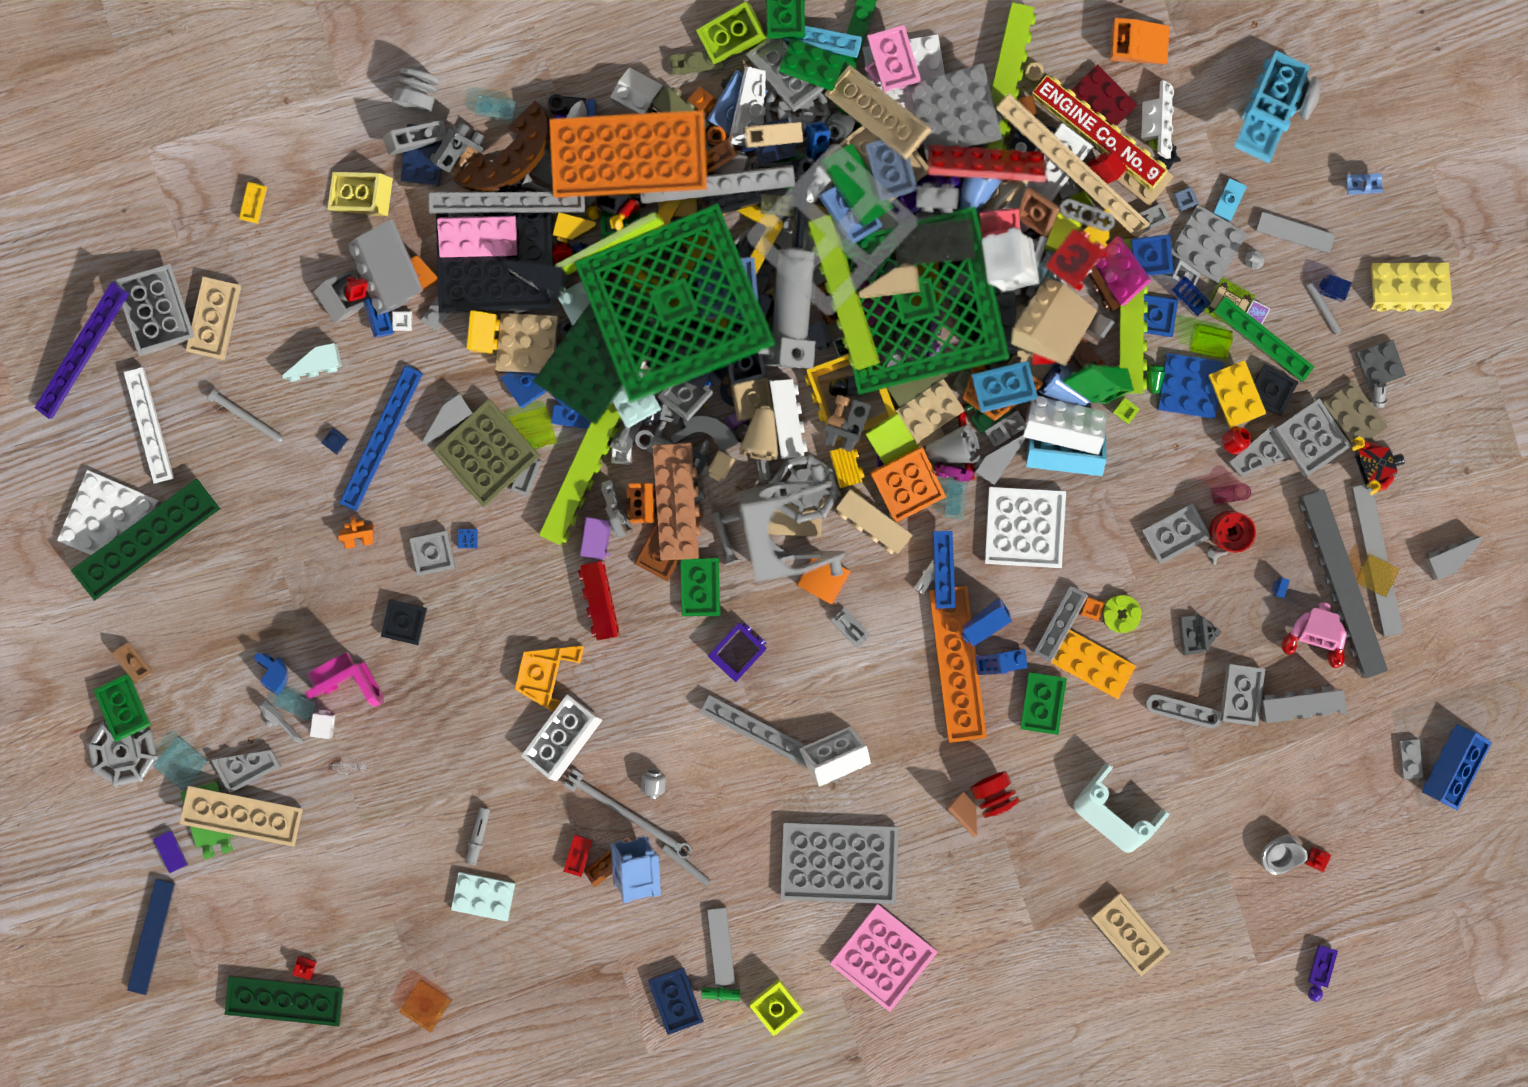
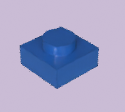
(1280, 587)

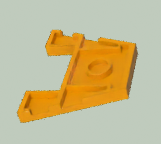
(539, 672)

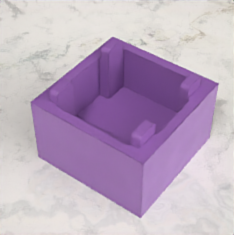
(596, 538)

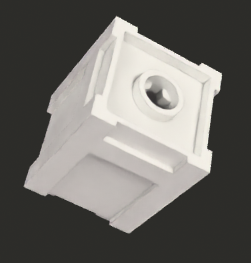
(1010, 260)

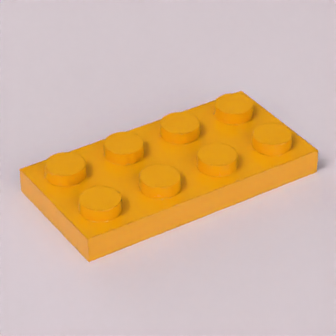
(1093, 664)

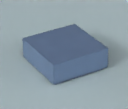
(1185, 198)

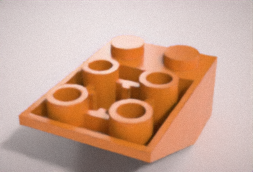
(1139, 41)

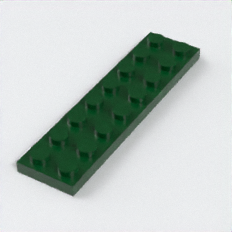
(145, 539)

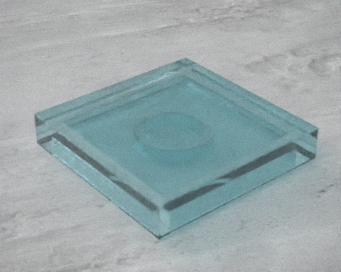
(180, 763)

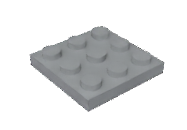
(1208, 243)
(1312, 438)

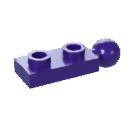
(1321, 971)

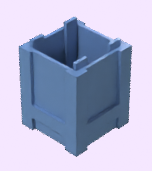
(635, 869)

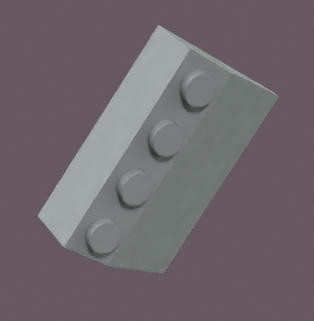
(386, 267)
(155, 310)

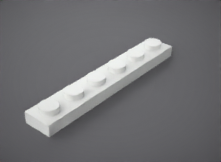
(148, 425)

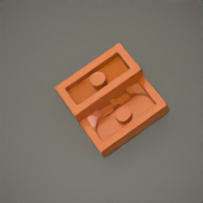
(821, 583)

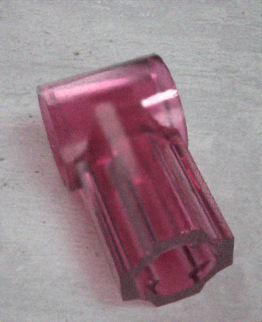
(1229, 493)

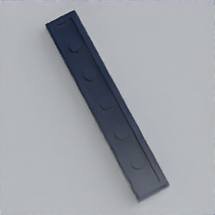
(151, 936)

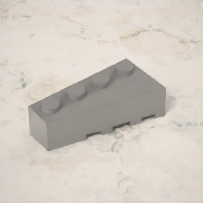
(1303, 704)

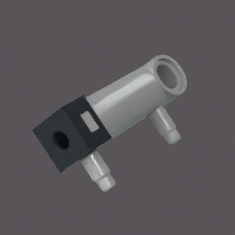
(699, 458)

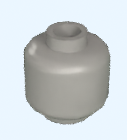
(653, 783)

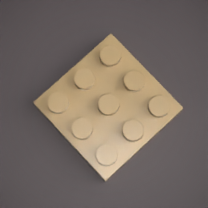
(525, 342)

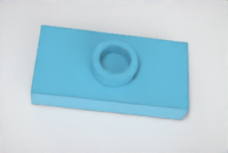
(1229, 199)

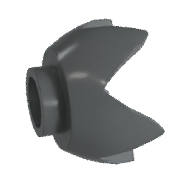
(843, 123)

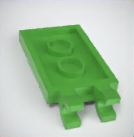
(209, 838)

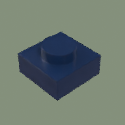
(334, 441)

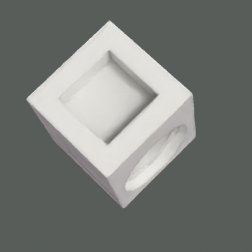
(322, 724)

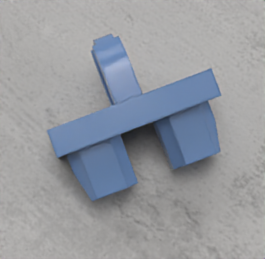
(1373, 183)

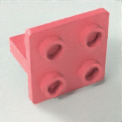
(998, 221)

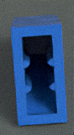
(986, 622)

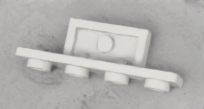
(1158, 119)

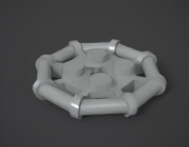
(805, 117)
(809, 500)
(116, 761)

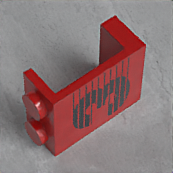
(1076, 258)

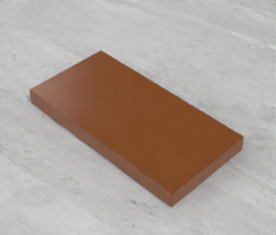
(650, 555)

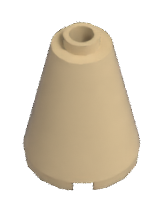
(761, 435)

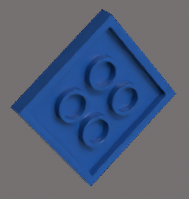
(1187, 386)

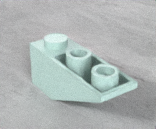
(317, 360)

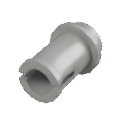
(1379, 395)

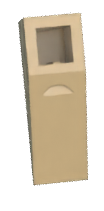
(773, 134)

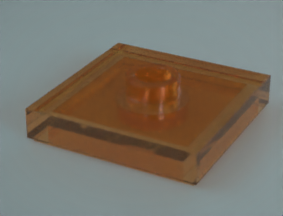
(425, 1005)

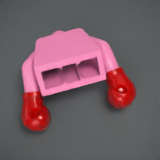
(1319, 629)

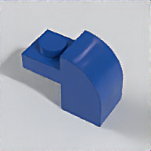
(277, 674)

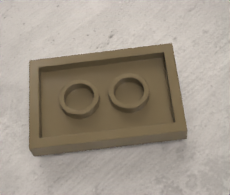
(1354, 413)

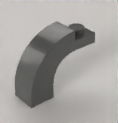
(716, 427)

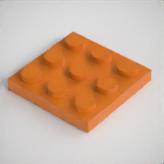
(908, 484)

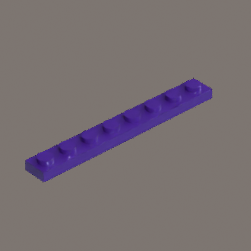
(81, 350)

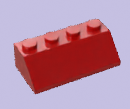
(600, 600)

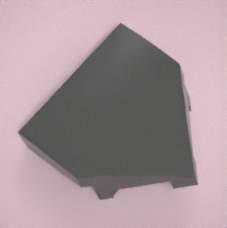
(1196, 634)

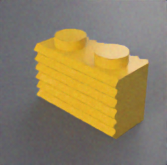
(846, 467)

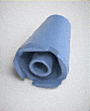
(976, 192)
(1056, 389)

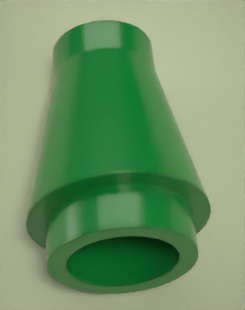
(1155, 377)

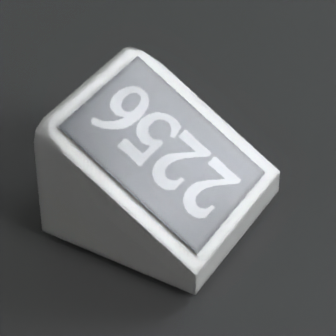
(840, 348)

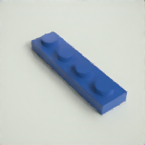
(943, 569)

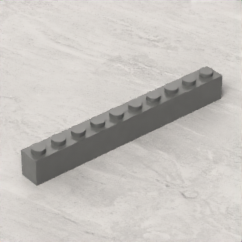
(1342, 583)

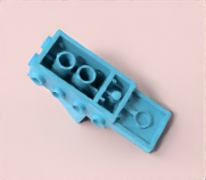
(1271, 105)

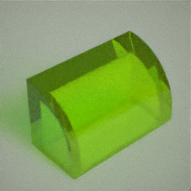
(1211, 341)

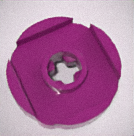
(959, 473)

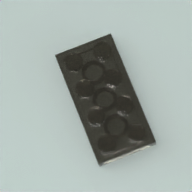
(937, 243)

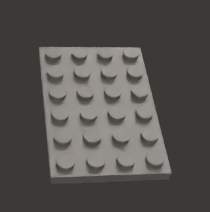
(839, 862)

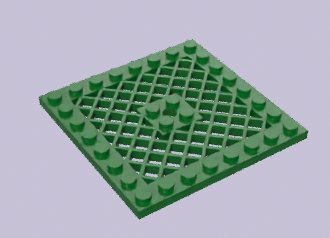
(995, 344)
(689, 366)

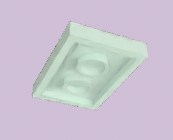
(483, 896)

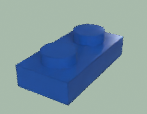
(379, 324)

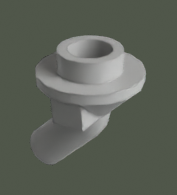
(1254, 260)

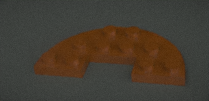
(513, 161)

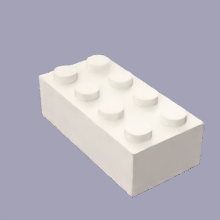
(1065, 424)

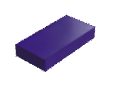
(170, 851)

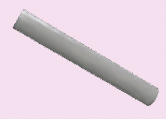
(1324, 308)
(686, 865)

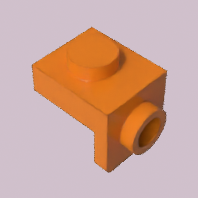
(702, 101)

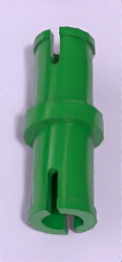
(720, 994)

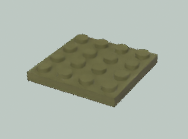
(486, 453)

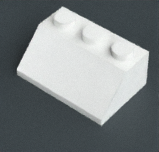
(835, 756)

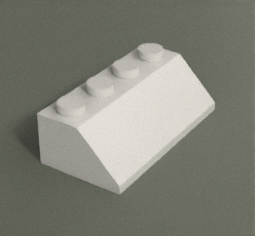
(787, 419)
(561, 738)

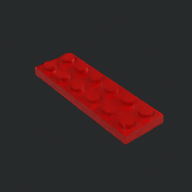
(986, 163)

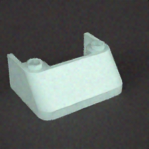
(1091, 808)

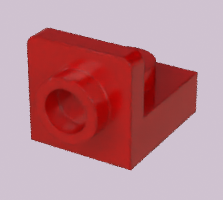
(561, 252)

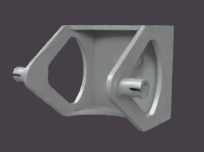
(765, 554)

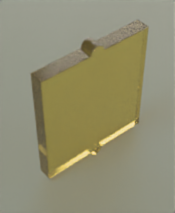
(1377, 575)

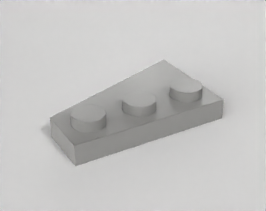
(1262, 452)
(245, 768)

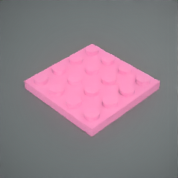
(883, 957)

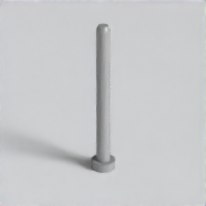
(214, 396)

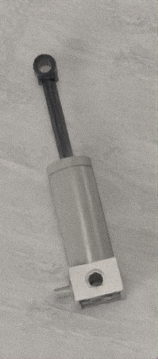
(790, 305)

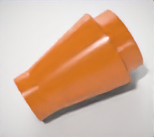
(713, 131)

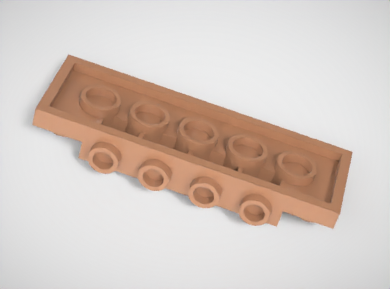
(676, 501)

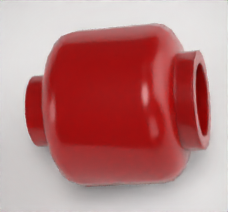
(1236, 440)

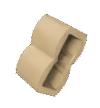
(720, 466)

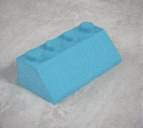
(1061, 458)

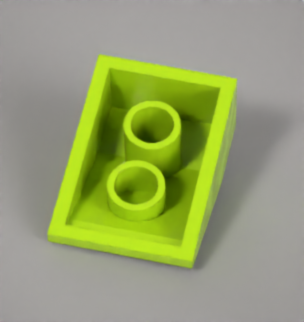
(732, 33)

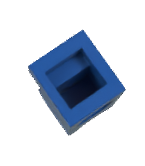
(817, 139)

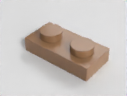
(132, 662)

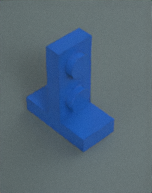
(1001, 662)

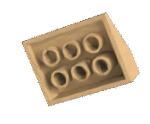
(1053, 322)

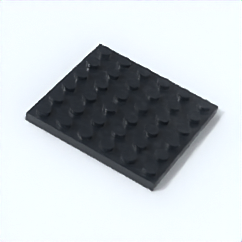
(484, 281)

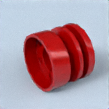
(1243, 534)
(995, 795)

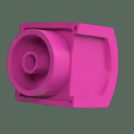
(336, 671)

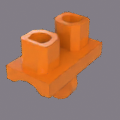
(354, 530)

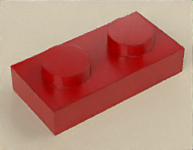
(578, 855)

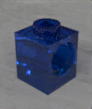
(1334, 288)

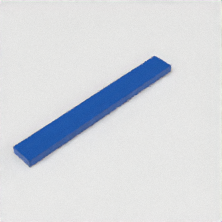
(381, 438)

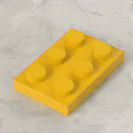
(1237, 394)

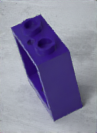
(724, 665)

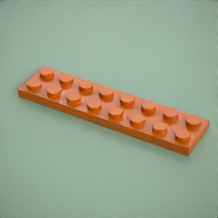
(958, 670)

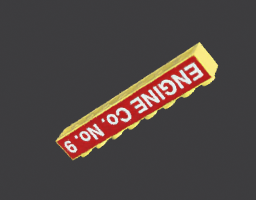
(1098, 132)

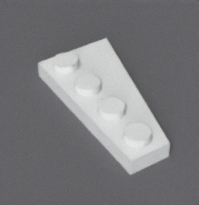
(750, 104)

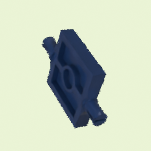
(774, 152)

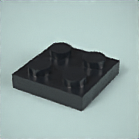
(1274, 389)
(404, 622)

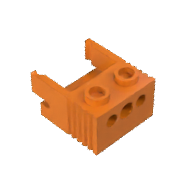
(647, 507)

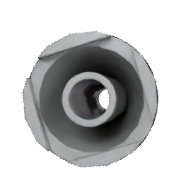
(954, 447)

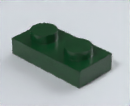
(970, 317)

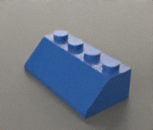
(1456, 766)

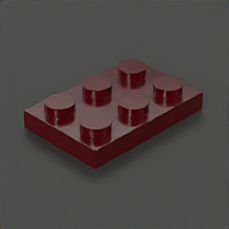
(1104, 96)

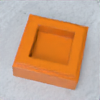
(1092, 608)

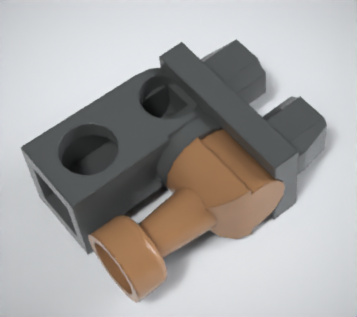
(456, 145)
(846, 428)

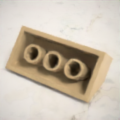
(873, 521)

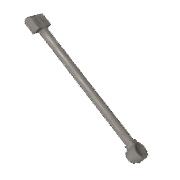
(577, 782)

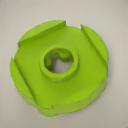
(1120, 603)

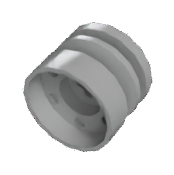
(417, 85)

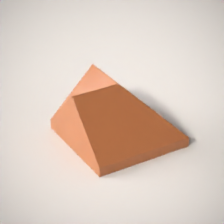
(1037, 212)
(965, 812)

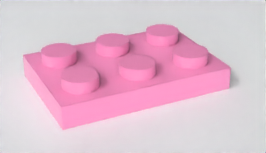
(893, 58)

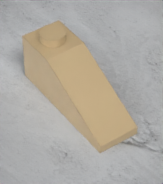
(897, 281)

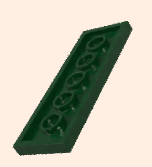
(284, 1000)

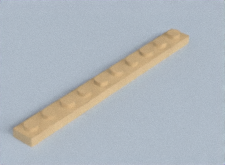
(1072, 165)

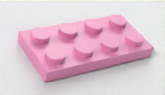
(477, 236)

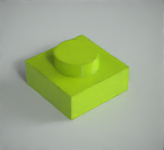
(1126, 411)

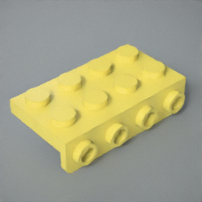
(1411, 286)

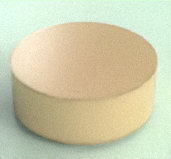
(1034, 72)

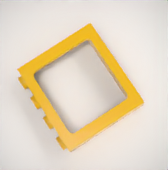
(817, 396)

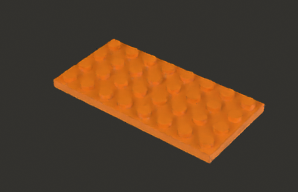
(628, 154)

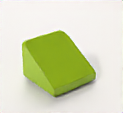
(1082, 197)

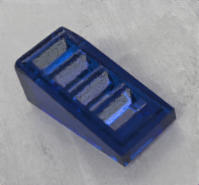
(1200, 306)

